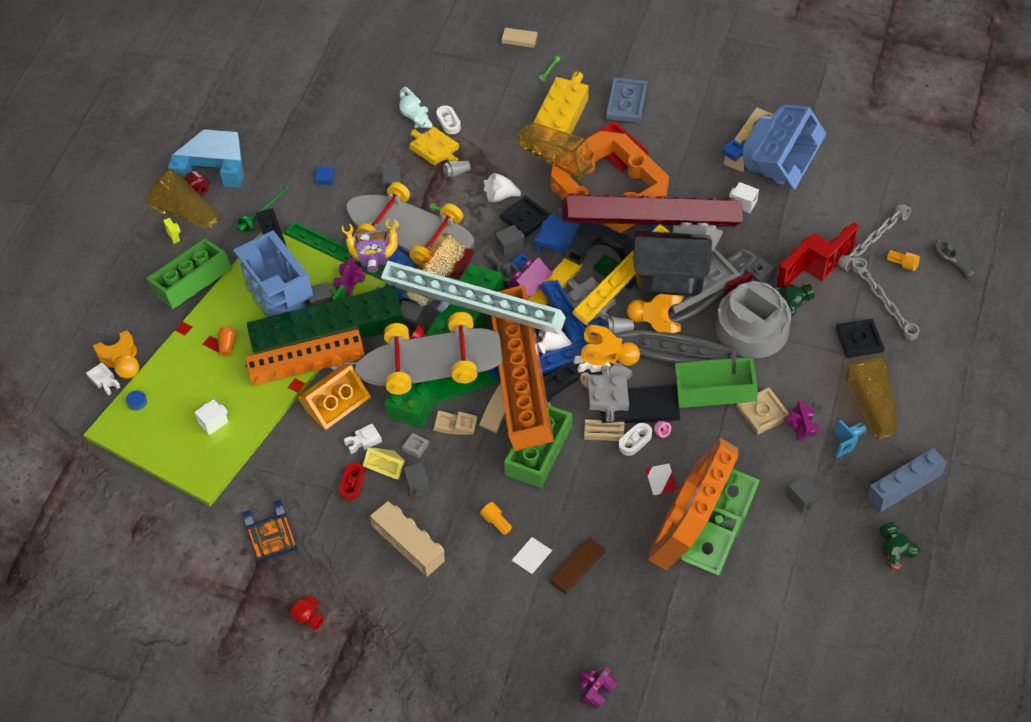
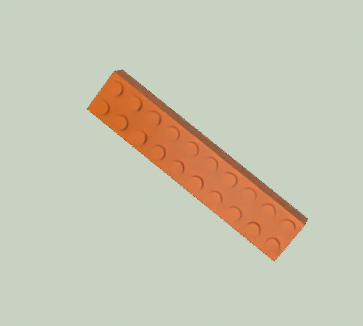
(522, 381)

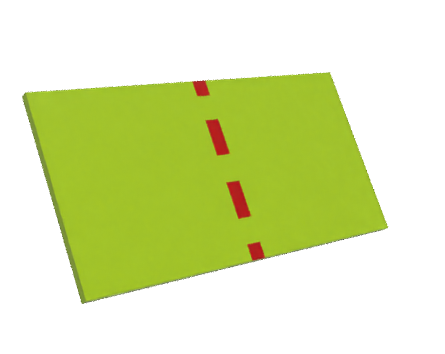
(190, 373)

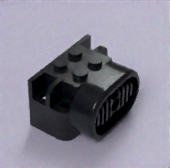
(671, 262)

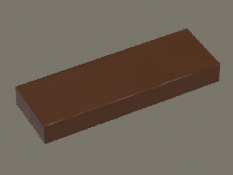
(577, 565)

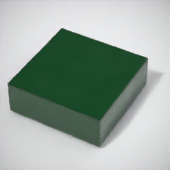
(605, 266)

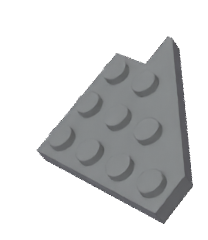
(720, 273)

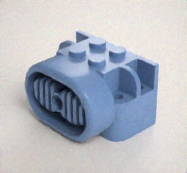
(783, 144)
(273, 275)

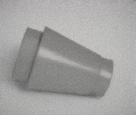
(455, 168)
(619, 325)

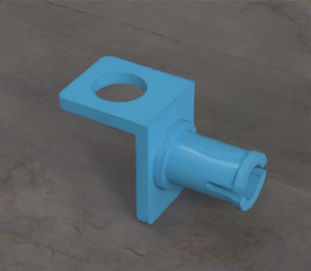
(848, 436)

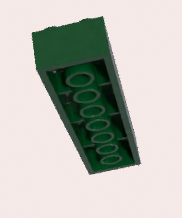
(366, 311)

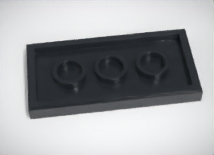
(648, 405)

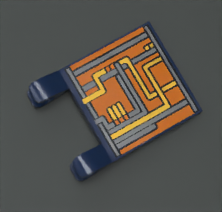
(272, 535)

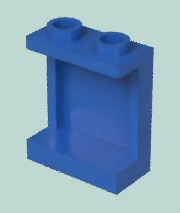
(555, 234)

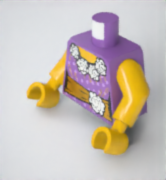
(372, 247)

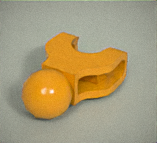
(655, 312)
(607, 348)
(119, 356)

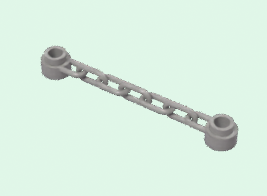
(901, 211)
(859, 266)

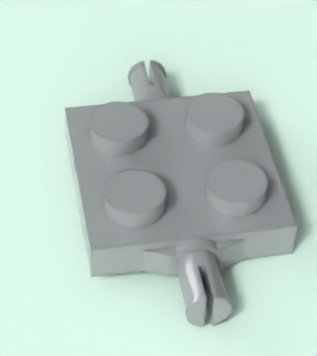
(581, 291)
(607, 393)

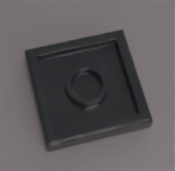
(525, 216)
(859, 338)

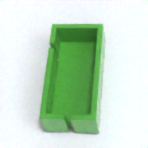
(714, 384)

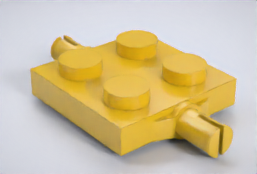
(434, 146)

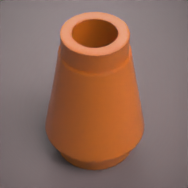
(226, 340)

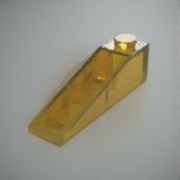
(178, 198)

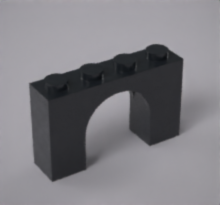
(597, 234)

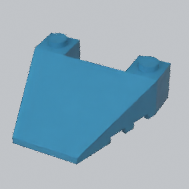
(214, 150)

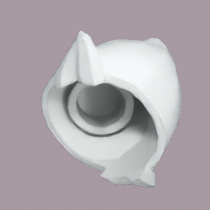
(500, 188)
(550, 341)

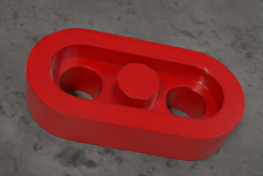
(418, 333)
(352, 483)

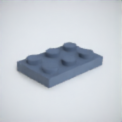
(626, 100)

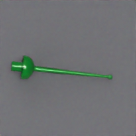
(246, 224)

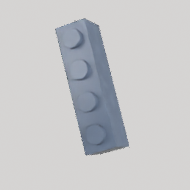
(906, 480)

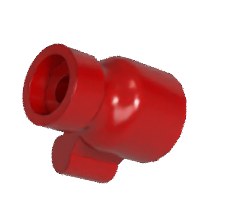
(304, 613)

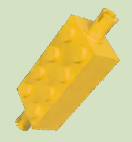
(564, 104)

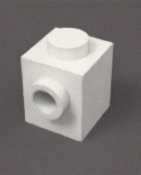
(746, 194)
(211, 416)

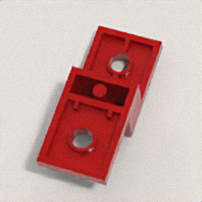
(817, 256)

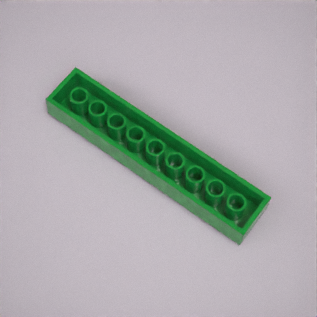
(420, 401)

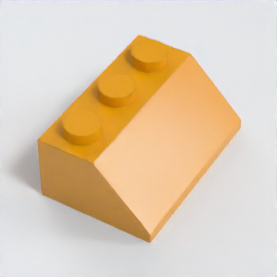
(334, 396)

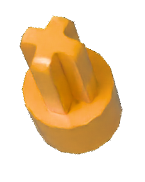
(908, 261)
(492, 514)

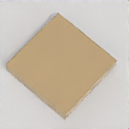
(764, 413)

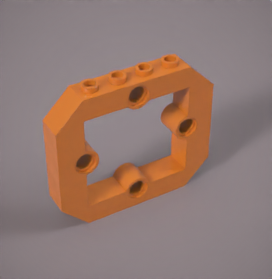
(638, 164)
(693, 504)

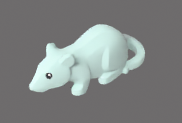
(410, 108)

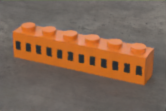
(305, 357)

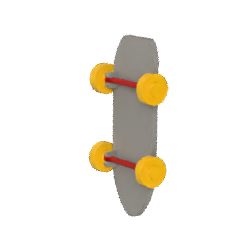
(416, 227)
(431, 357)

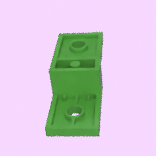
(723, 524)

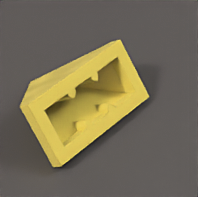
(384, 462)

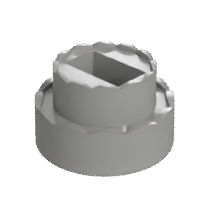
(753, 320)

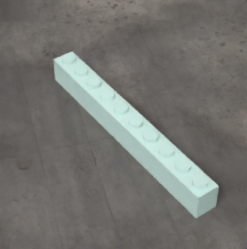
(474, 297)

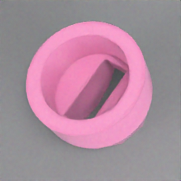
(666, 427)

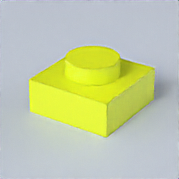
(172, 230)

